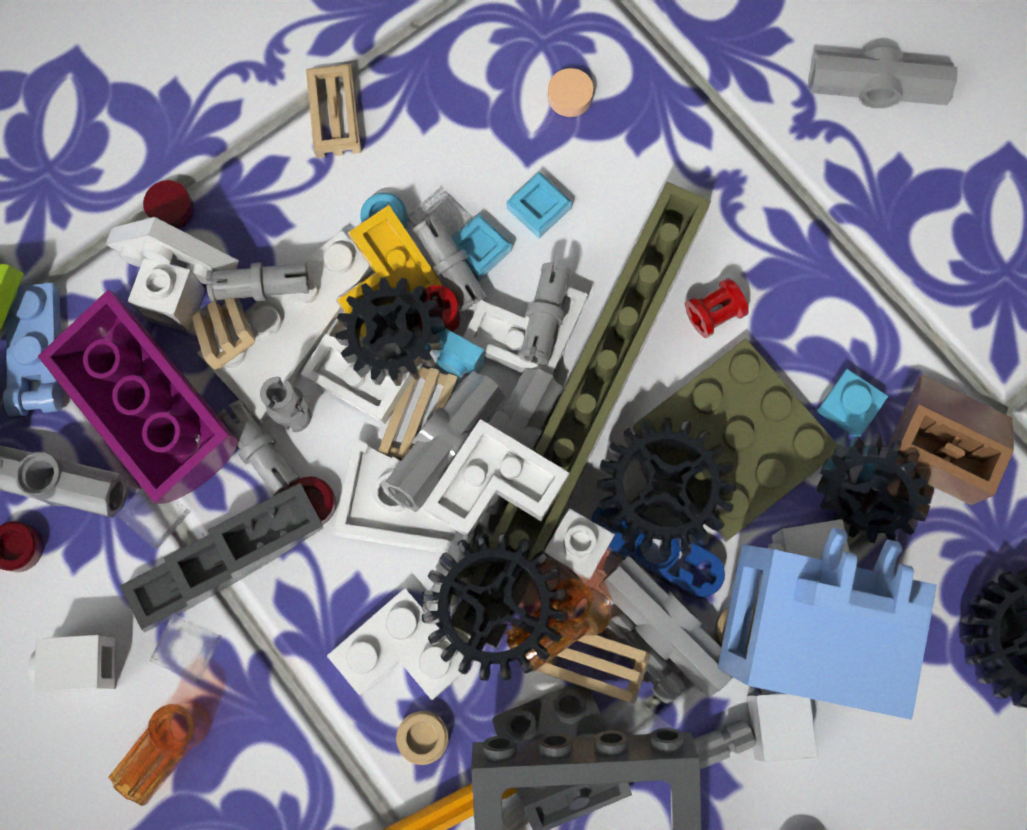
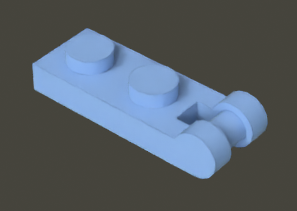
(30, 328)

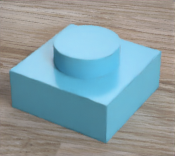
(459, 354)
(852, 403)

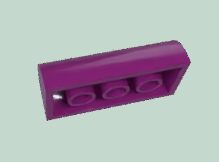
(139, 400)

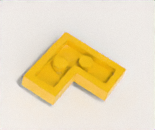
(390, 255)

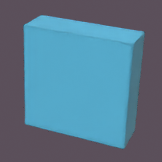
(539, 205)
(483, 246)

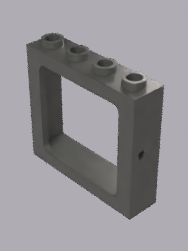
(606, 758)

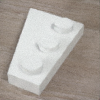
(373, 516)

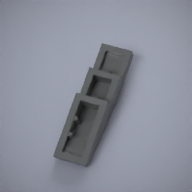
(222, 557)

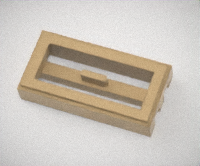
(337, 143)
(216, 319)
(431, 377)
(634, 675)

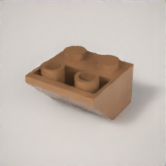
(957, 439)

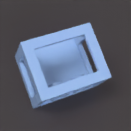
(829, 627)

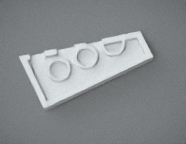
(292, 324)

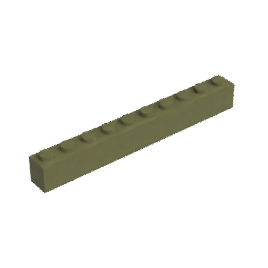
(596, 386)

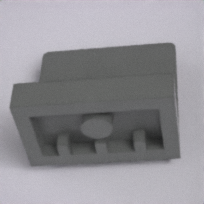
(566, 712)

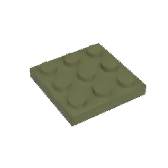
(757, 422)

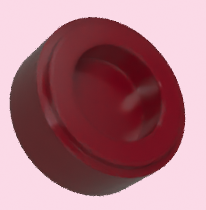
(169, 203)
(320, 495)
(19, 546)

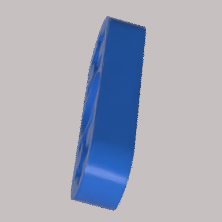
(683, 578)

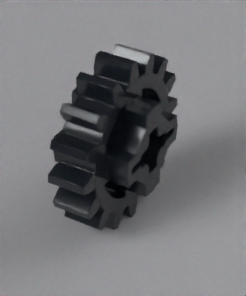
(400, 314)
(901, 493)

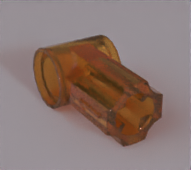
(590, 623)
(158, 752)

